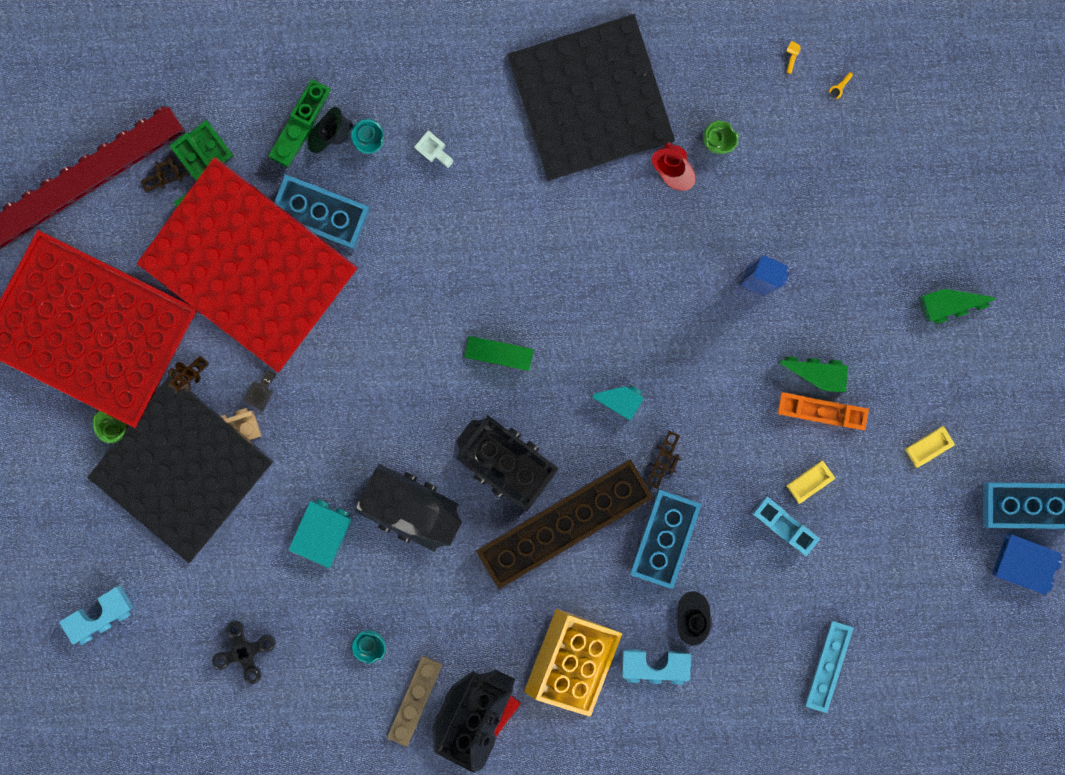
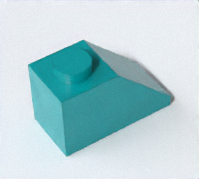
(621, 400)

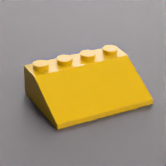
(572, 663)

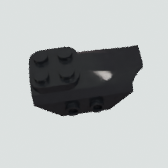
(505, 461)
(409, 508)
(469, 718)

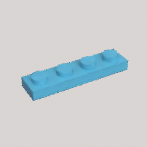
(829, 666)

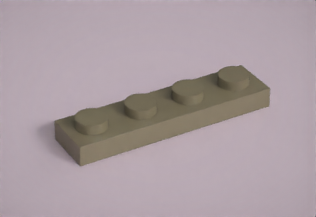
(414, 701)

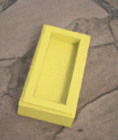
(929, 446)
(810, 482)

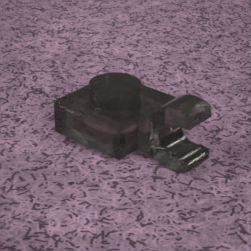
(260, 394)

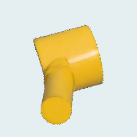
(793, 49)
(841, 85)

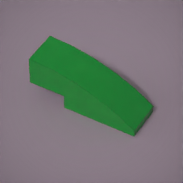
(499, 353)

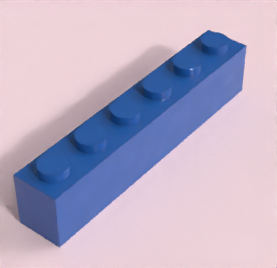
(765, 275)

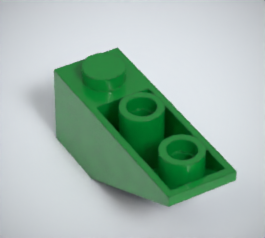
(948, 302)
(825, 377)

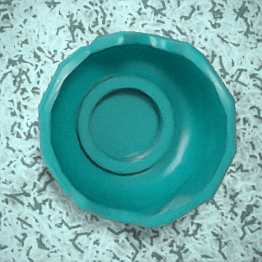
(367, 136)
(368, 646)

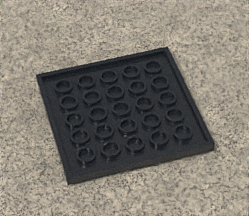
(591, 97)
(180, 470)

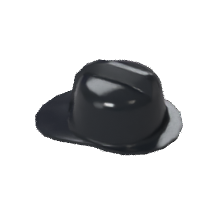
(329, 130)
(694, 618)

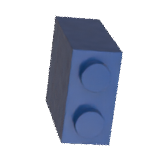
(1027, 564)

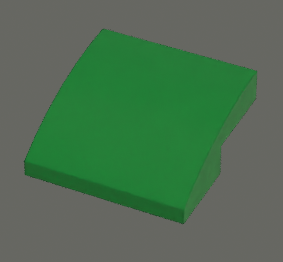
(199, 148)

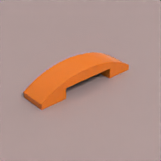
(823, 411)

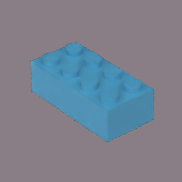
(323, 211)
(1023, 505)
(665, 539)

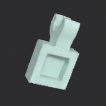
(432, 148)

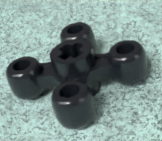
(235, 655)

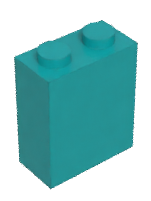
(321, 533)

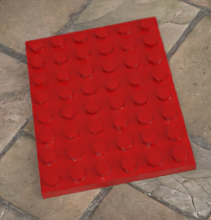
(247, 265)
(89, 328)

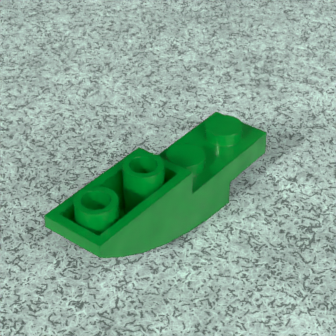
(300, 123)

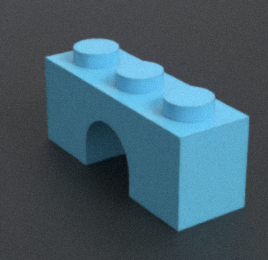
(785, 526)
(114, 606)
(675, 668)

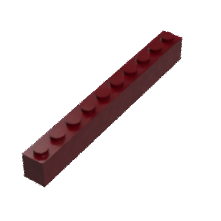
(88, 174)

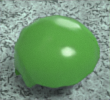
(720, 137)
(108, 428)

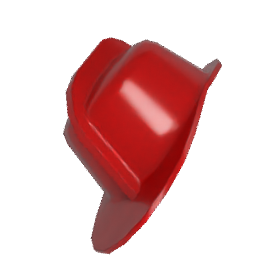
(674, 167)

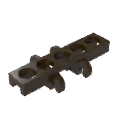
(174, 168)
(187, 372)
(669, 455)

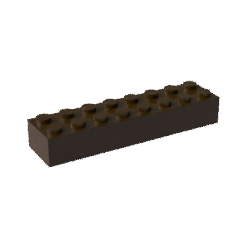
(564, 524)

